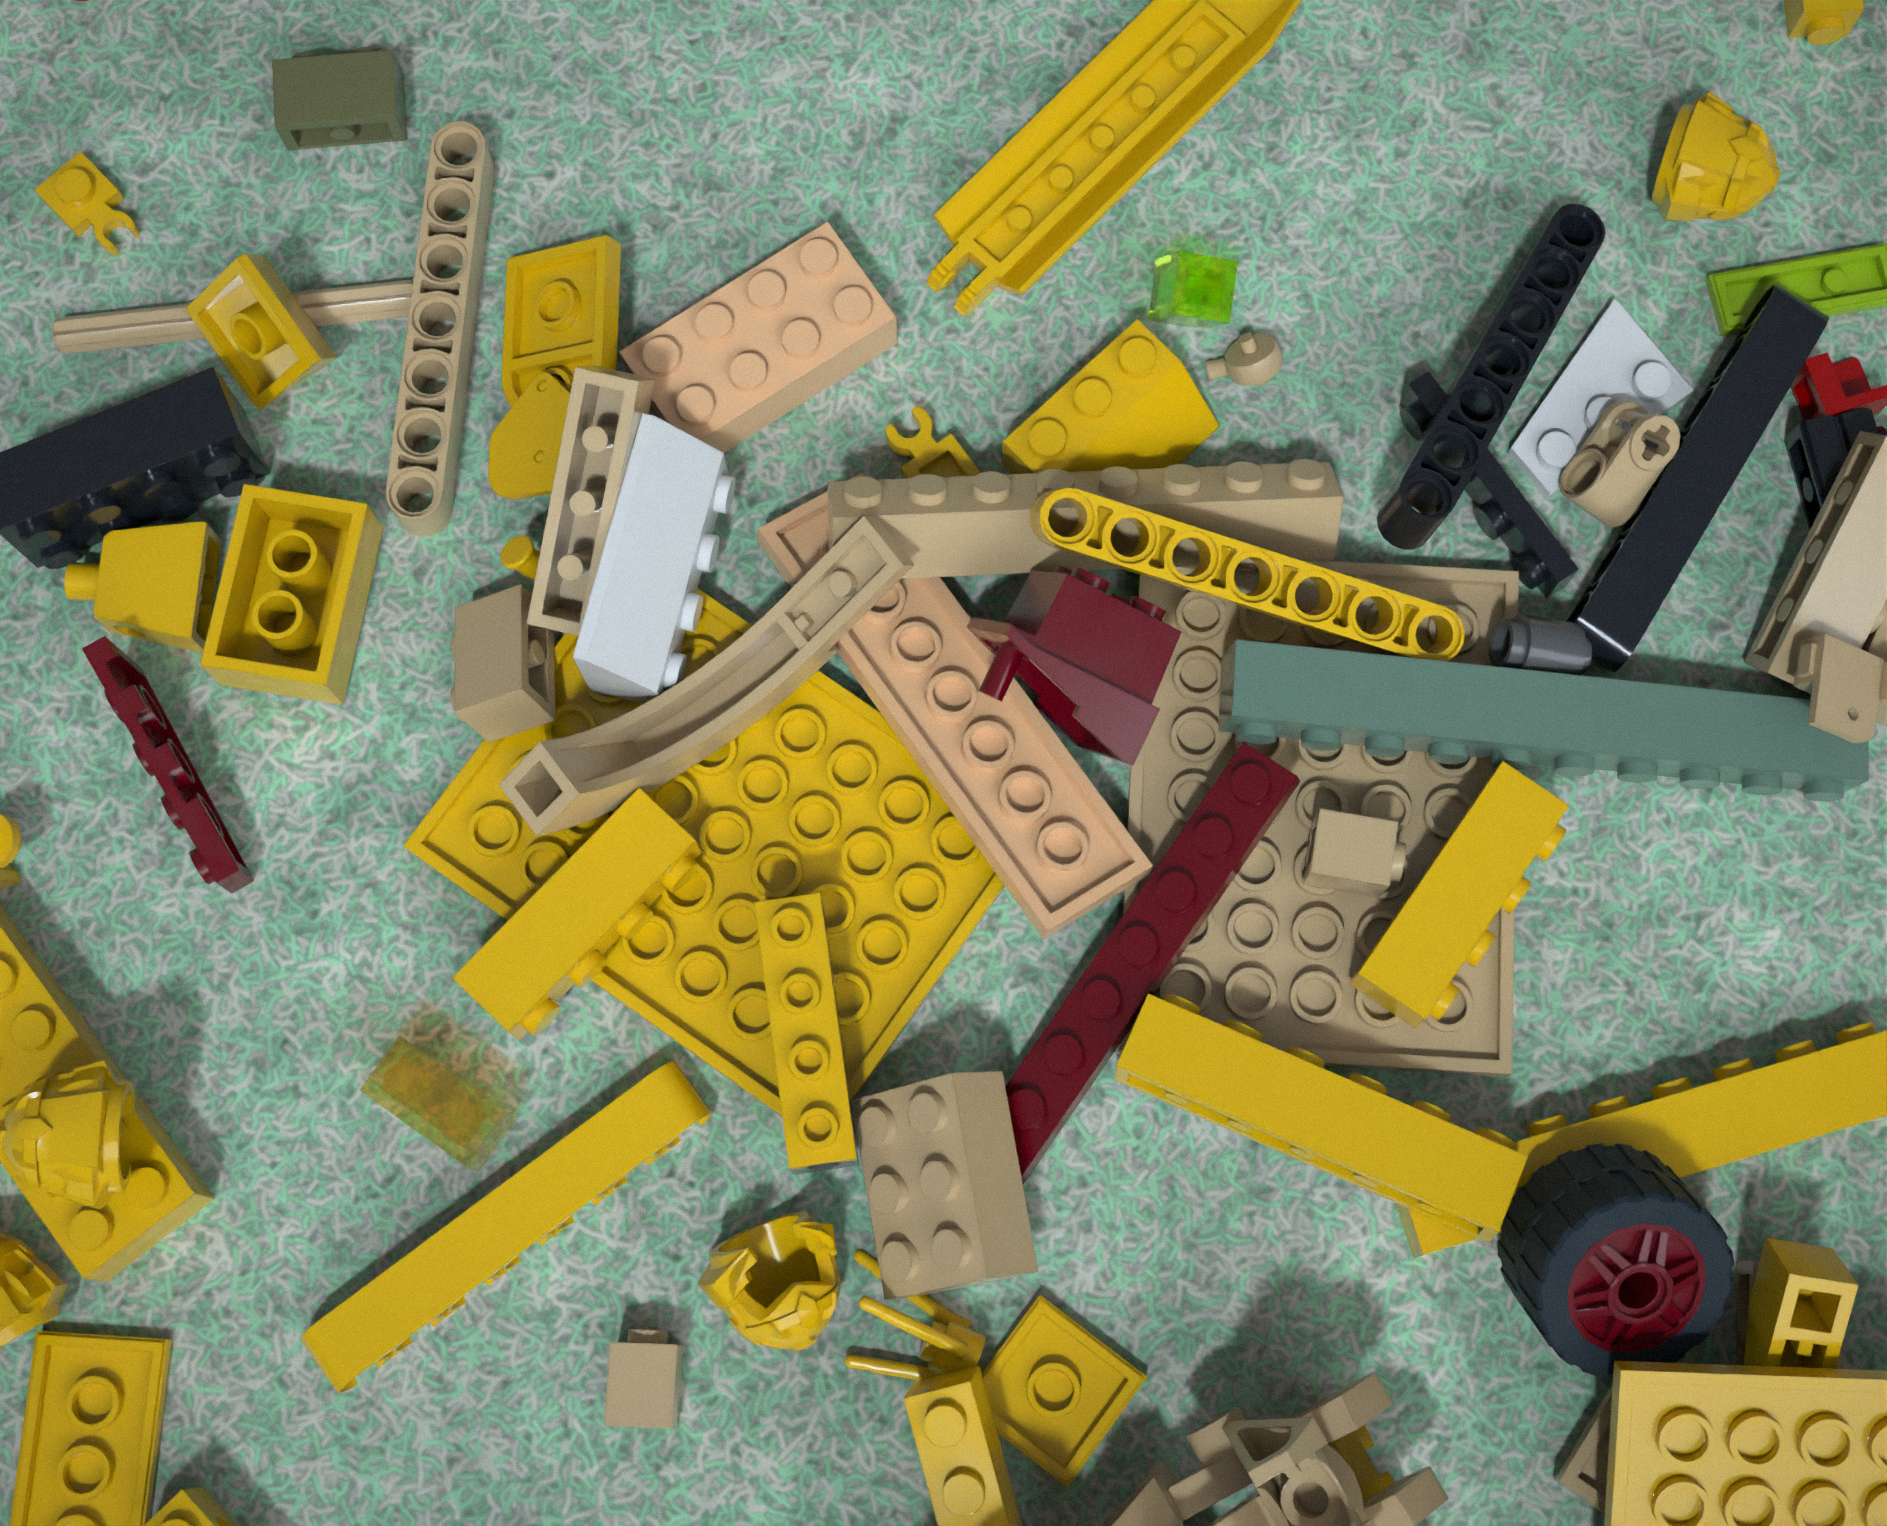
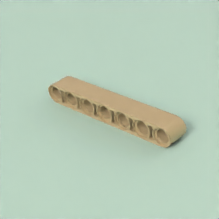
(432, 302)

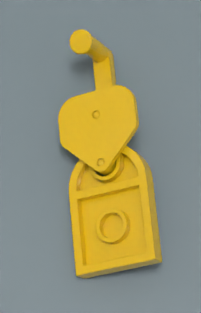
(555, 318)

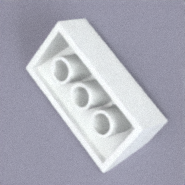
(653, 564)

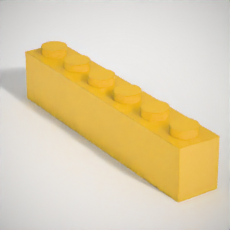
(1321, 1116)

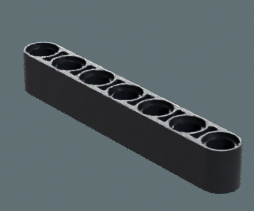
(1490, 378)
(1697, 479)

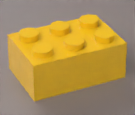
(292, 594)

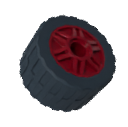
(1615, 1259)

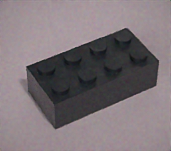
(126, 469)

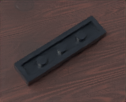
(1499, 503)

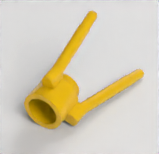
(945, 1344)

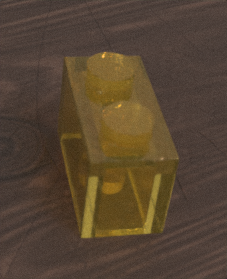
(438, 1104)

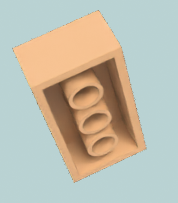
(764, 342)

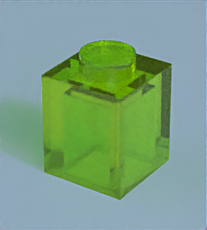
(1193, 290)

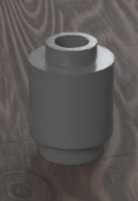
(1540, 645)

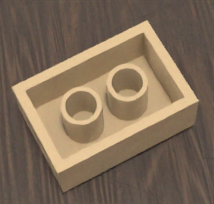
(944, 1184)

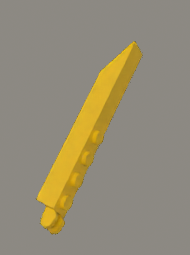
(1099, 139)

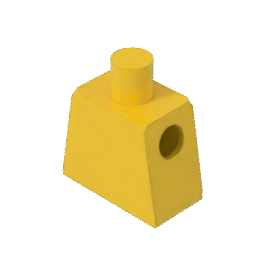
(152, 583)

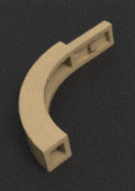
(600, 768)

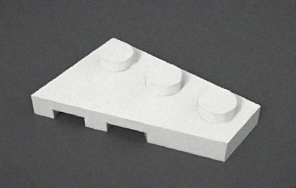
(1609, 367)

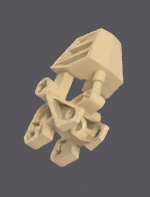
(1292, 1468)

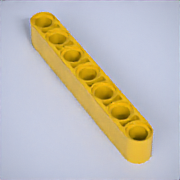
(1277, 582)
(503, 1224)

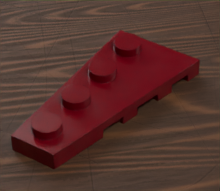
(166, 758)

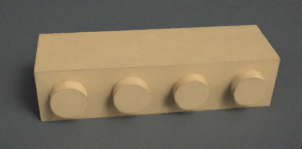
(585, 490)
(1840, 569)

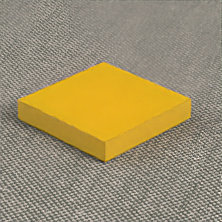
(1057, 1390)

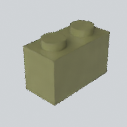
(339, 99)

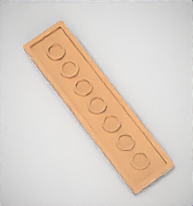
(986, 758)

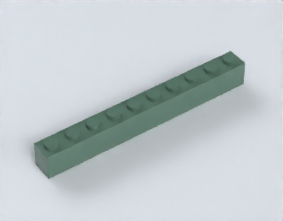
(1533, 718)

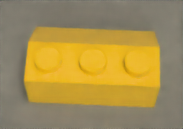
(1122, 410)

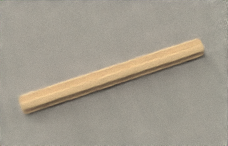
(174, 324)

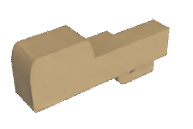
(1842, 681)

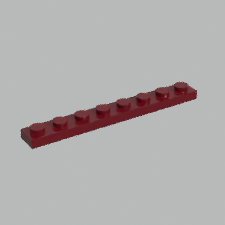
(1143, 949)

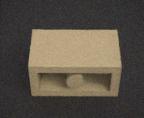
(502, 666)

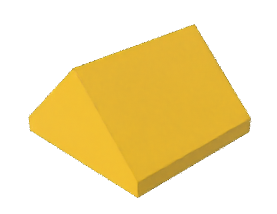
(259, 329)

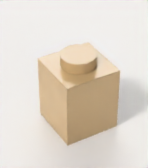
(1353, 853)
(644, 1381)

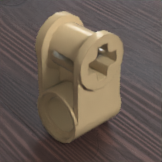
(1616, 466)

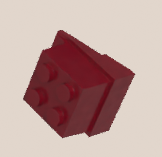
(1084, 657)

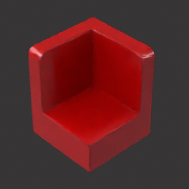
(1835, 388)

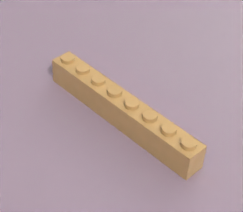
(985, 519)

